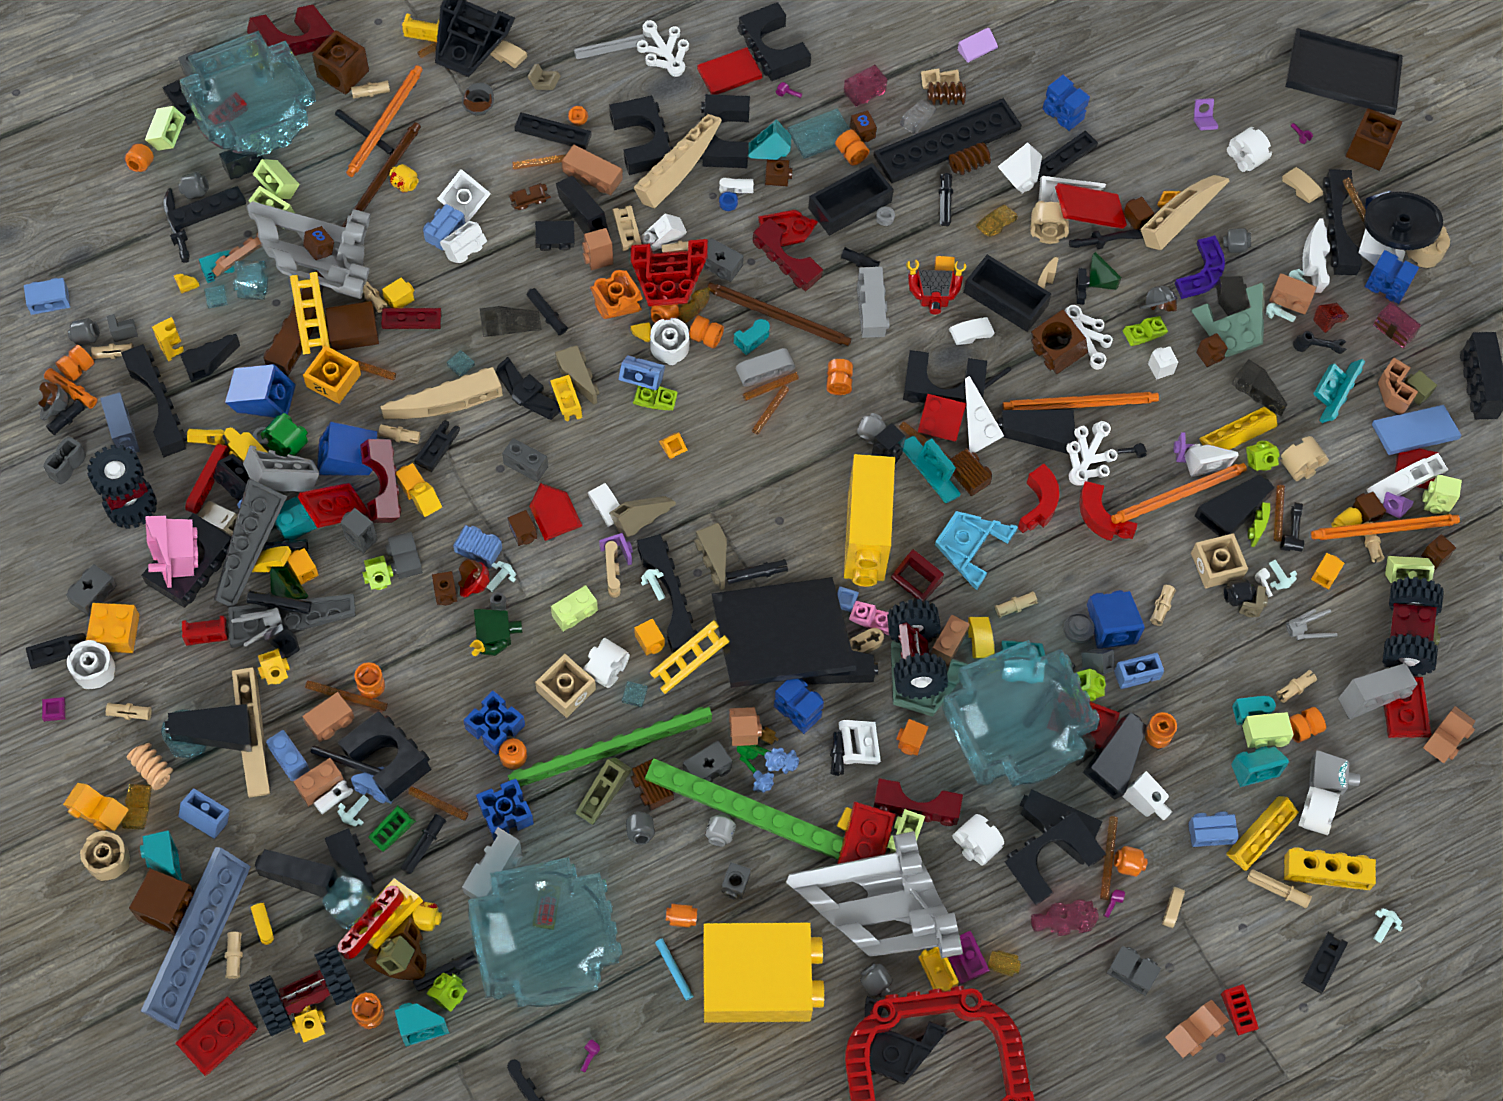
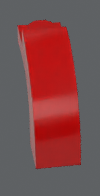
(1047, 489)
(1096, 516)

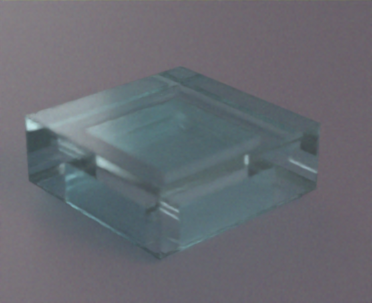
(216, 296)
(460, 363)
(634, 694)

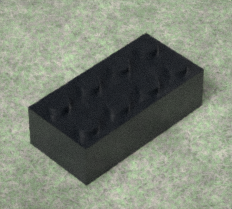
(850, 199)
(1007, 293)
(1484, 374)

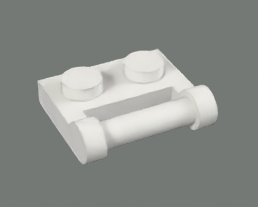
(865, 740)

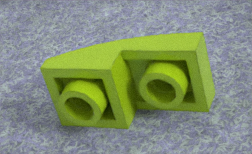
(1146, 331)
(656, 399)
(1259, 524)

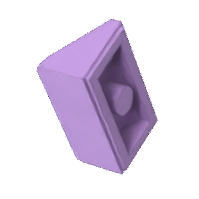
(977, 45)

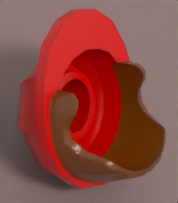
(473, 577)

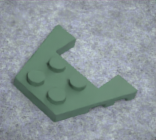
(1240, 330)
(924, 705)

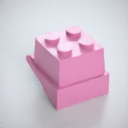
(173, 546)

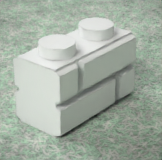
(463, 242)

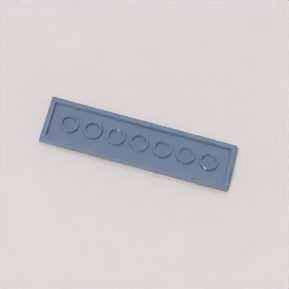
(196, 939)

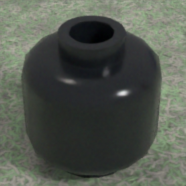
(1238, 592)

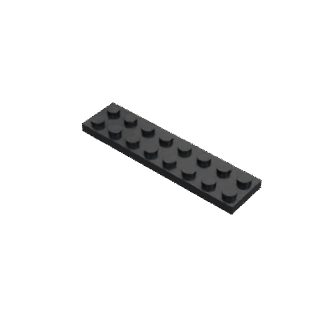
(947, 138)

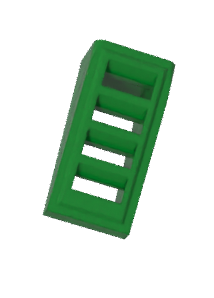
(392, 817)

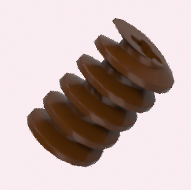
(946, 93)
(969, 158)

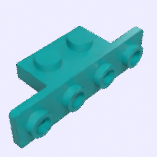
(1335, 387)
(933, 466)

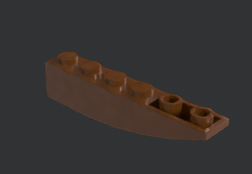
(287, 344)

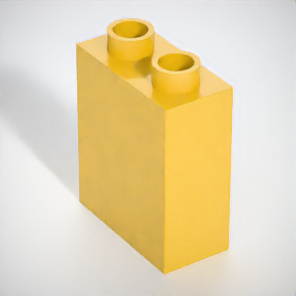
(869, 519)
(760, 972)

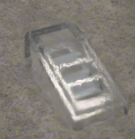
(913, 126)

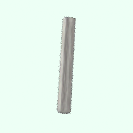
(606, 47)

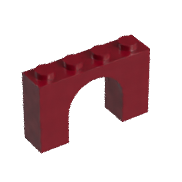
(307, 18)

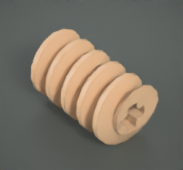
(150, 766)

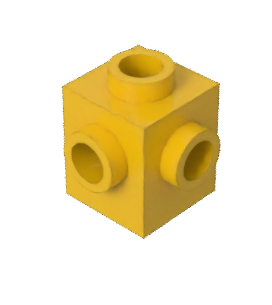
(273, 667)
(309, 1030)

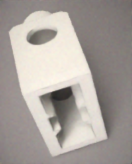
(1147, 796)

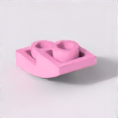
(869, 617)

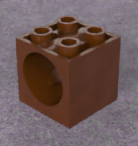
(340, 62)
(1373, 139)
(1059, 326)
(162, 901)

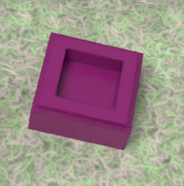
(53, 709)

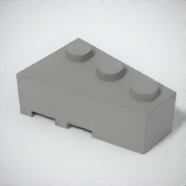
(872, 302)
(280, 472)
(1377, 690)
(501, 856)

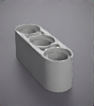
(765, 367)

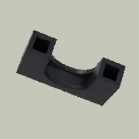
(774, 62)
(642, 113)
(720, 152)
(918, 384)
(185, 588)
(379, 733)
(1024, 862)

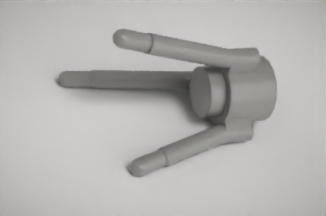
(270, 617)
(1298, 626)

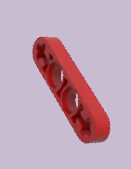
(205, 481)
(368, 920)

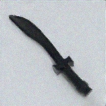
(178, 237)
(1099, 241)

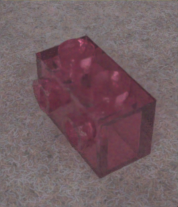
(865, 85)

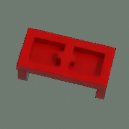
(205, 631)

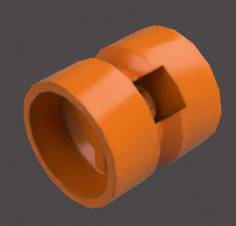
(852, 147)
(703, 330)
(72, 365)
(839, 377)
(369, 680)
(1307, 723)
(1160, 730)
(367, 1010)

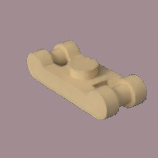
(626, 227)
(612, 569)

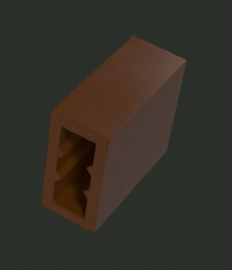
(351, 326)

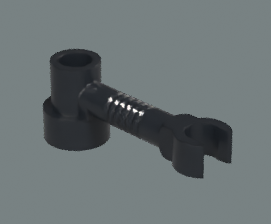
(1307, 339)
(1292, 541)

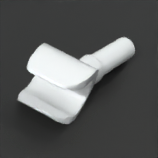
(1261, 578)

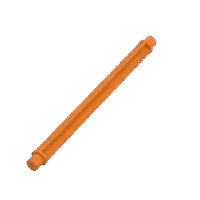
(384, 121)
(1081, 402)
(1178, 493)
(1385, 527)

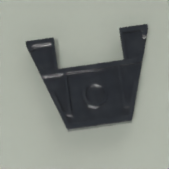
(898, 1055)

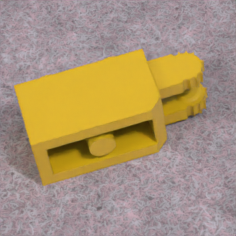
(240, 444)

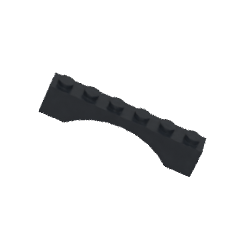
(1345, 253)
(166, 432)
(654, 556)

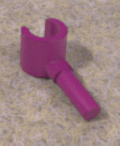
(784, 88)
(1308, 134)
(1116, 896)
(593, 1049)

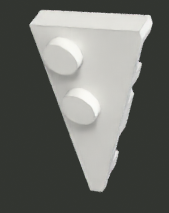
(1048, 192)
(981, 424)

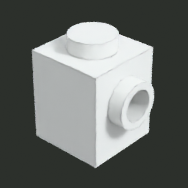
(1163, 362)

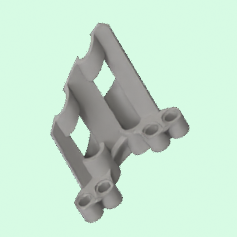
(341, 270)
(896, 890)

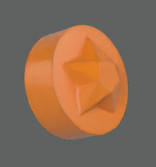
(578, 115)

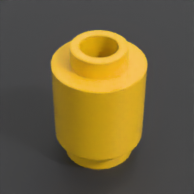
(1350, 516)

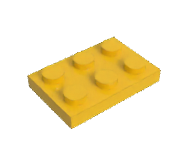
(409, 903)

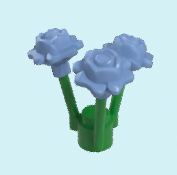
(775, 761)

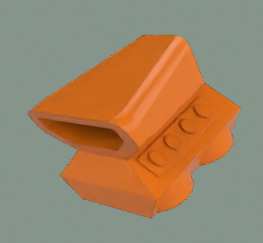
(616, 295)

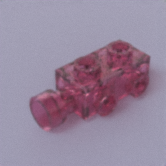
(1073, 921)

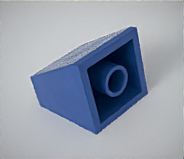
(260, 391)
(341, 451)
(1115, 619)

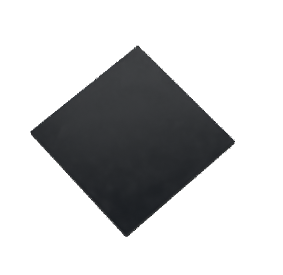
(1345, 71)
(783, 632)

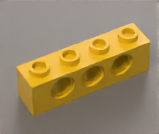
(1297, 871)

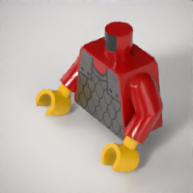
(934, 287)

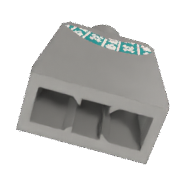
(1331, 773)

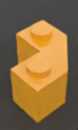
(90, 805)

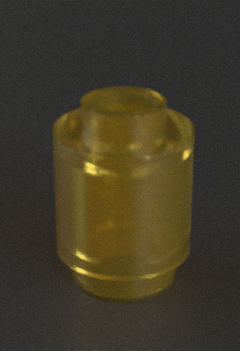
(1004, 963)

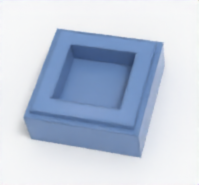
(847, 598)

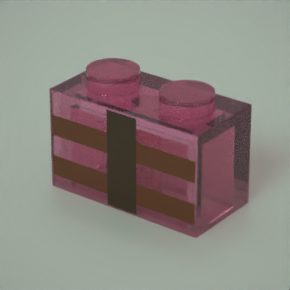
(1397, 325)

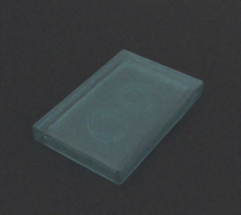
(818, 133)

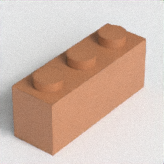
(592, 170)

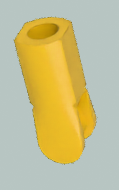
(204, 436)
(262, 923)

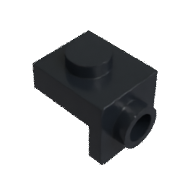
(283, 640)

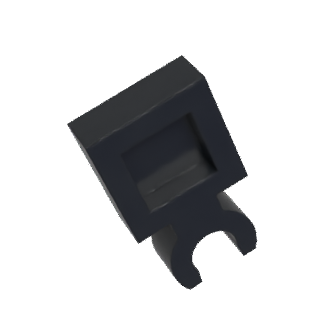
(1082, 283)

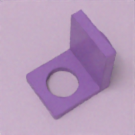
(1205, 120)
(1180, 447)
(1398, 505)
(620, 540)

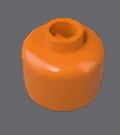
(139, 157)
(664, 312)
(512, 753)
(1130, 861)

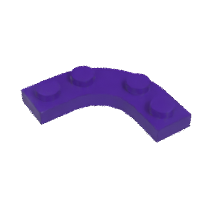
(1213, 269)

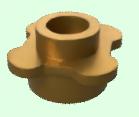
(768, 736)

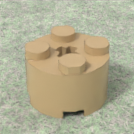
(1048, 222)
(1433, 253)
(1304, 458)
(105, 867)

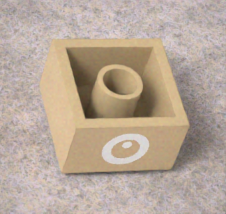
(1219, 560)
(565, 685)

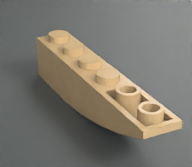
(677, 163)
(1180, 211)
(447, 397)
(254, 762)

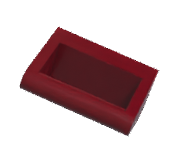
(924, 568)

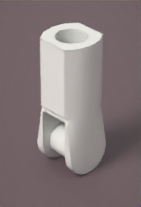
(736, 185)
(329, 799)

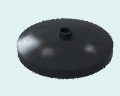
(1403, 220)

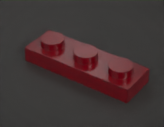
(411, 318)

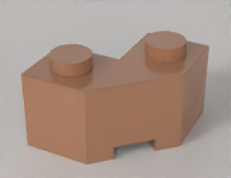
(1395, 393)
(744, 726)
(1449, 734)
(1197, 1029)

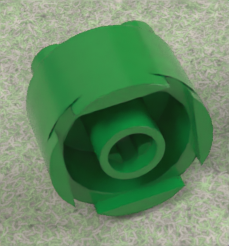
(285, 436)

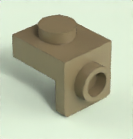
(543, 79)
(1258, 603)

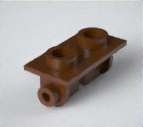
(522, 200)

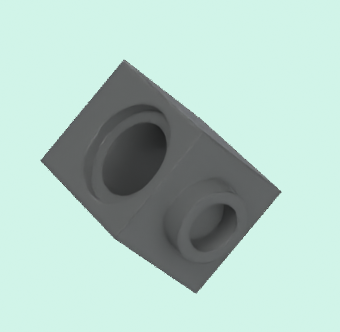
(735, 872)

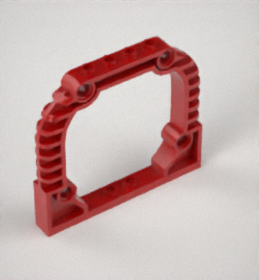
(938, 1002)

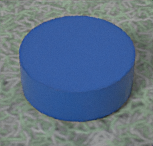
(728, 201)

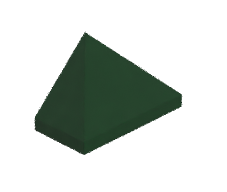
(1102, 274)
(285, 584)

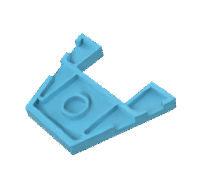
(963, 539)

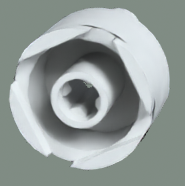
(1249, 149)
(669, 341)
(606, 662)
(91, 664)
(1319, 810)
(978, 840)

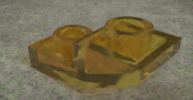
(996, 220)
(698, 302)
(138, 803)

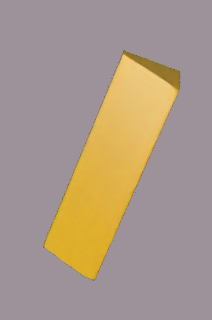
(1241, 429)
(1262, 832)

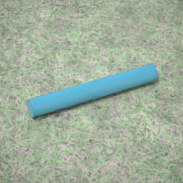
(674, 969)

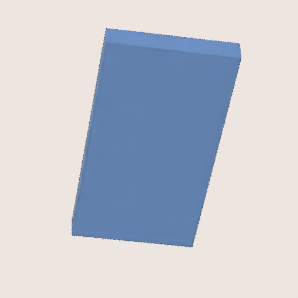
(1416, 429)

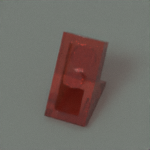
(1328, 315)

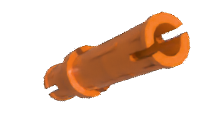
(76, 392)

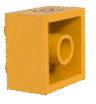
(332, 374)
(114, 626)

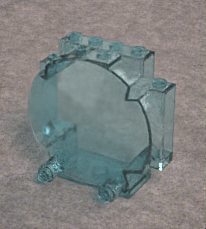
(262, 76)
(1020, 715)
(538, 962)

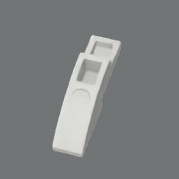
(1314, 255)
(1409, 477)

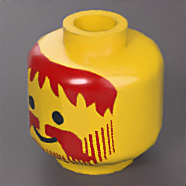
(403, 178)
(426, 916)

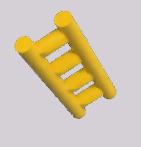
(317, 303)
(692, 644)

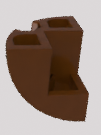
(417, 965)

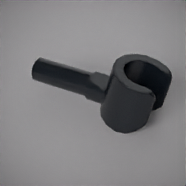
(1139, 449)

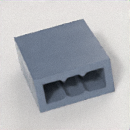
(119, 422)

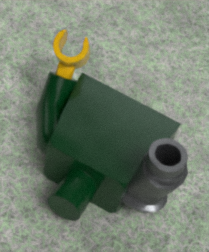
(494, 627)

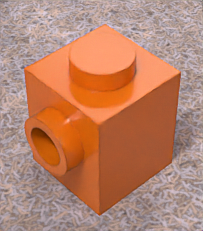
(912, 737)

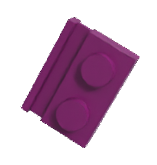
(971, 962)

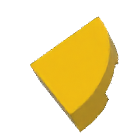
(186, 282)
(642, 331)

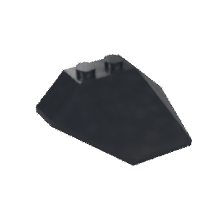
(468, 35)

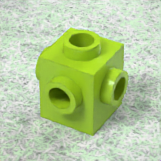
(1262, 456)
(377, 573)
(1092, 683)
(447, 991)

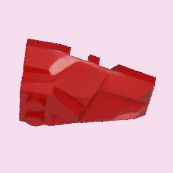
(671, 275)

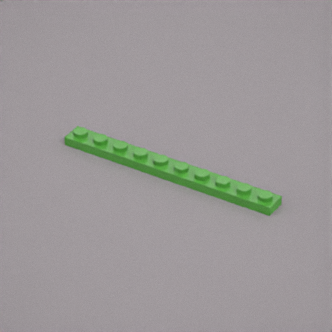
(615, 746)
(744, 808)

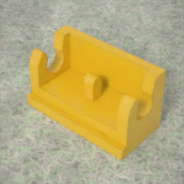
(420, 29)
(167, 337)
(566, 397)
(938, 970)

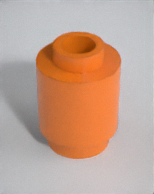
(681, 915)

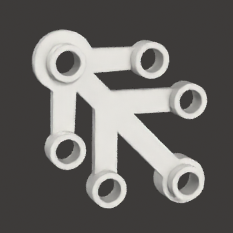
(663, 49)
(1078, 320)
(1088, 454)

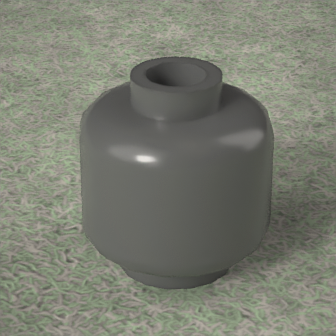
(193, 185)
(1237, 240)
(83, 332)
(640, 827)
(876, 980)

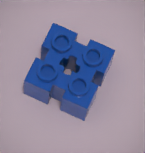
(1066, 102)
(1391, 277)
(799, 704)
(494, 710)
(508, 797)

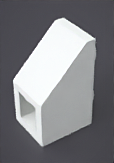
(664, 231)

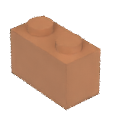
(597, 249)
(1292, 293)
(950, 639)
(328, 717)
(318, 781)

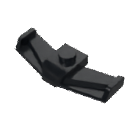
(526, 391)

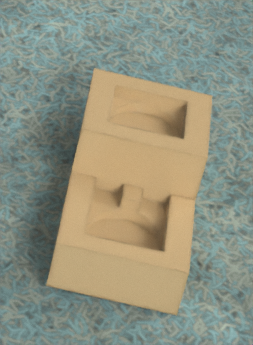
(509, 53)
(935, 76)
(1305, 186)
(1048, 273)

